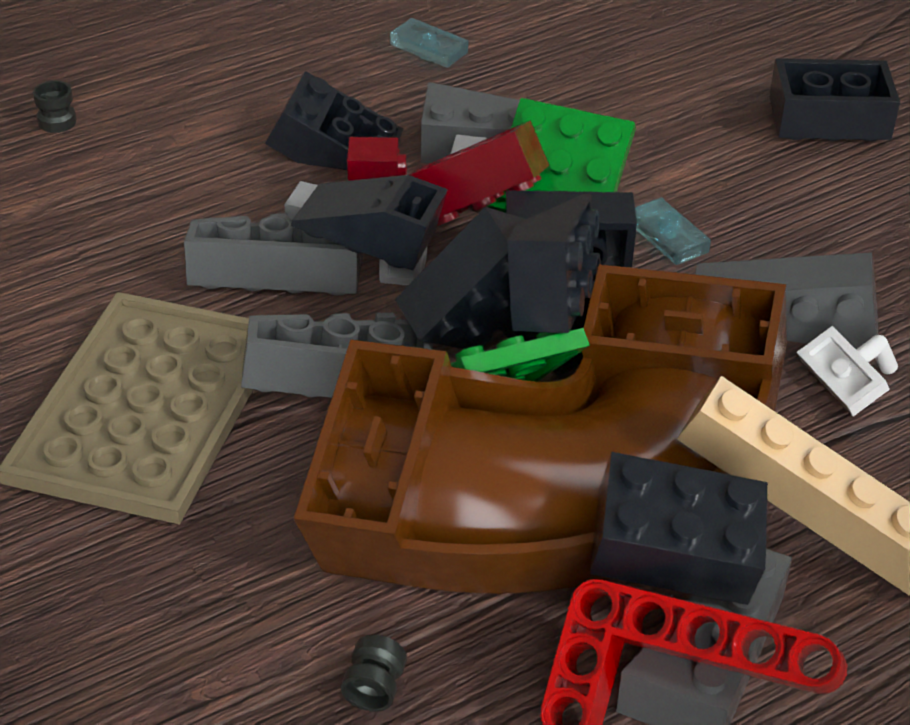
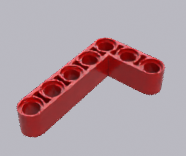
(674, 638)

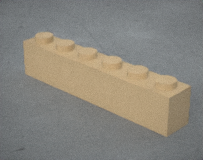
(804, 479)

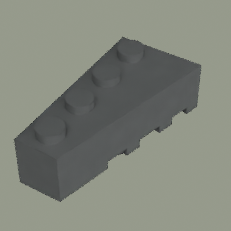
(461, 112)
(267, 257)
(818, 292)
(308, 355)
(687, 692)

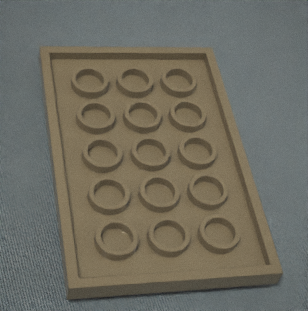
(137, 410)

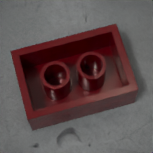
(486, 169)

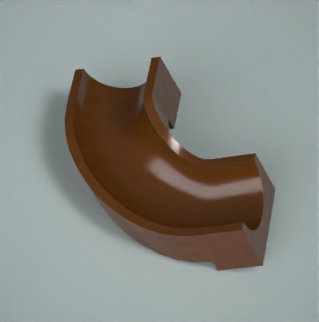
(499, 477)

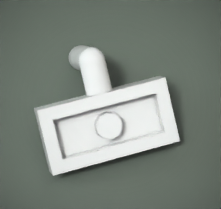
(847, 369)

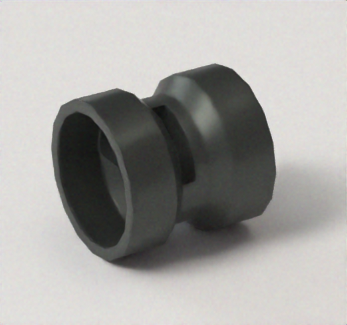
(54, 103)
(372, 678)

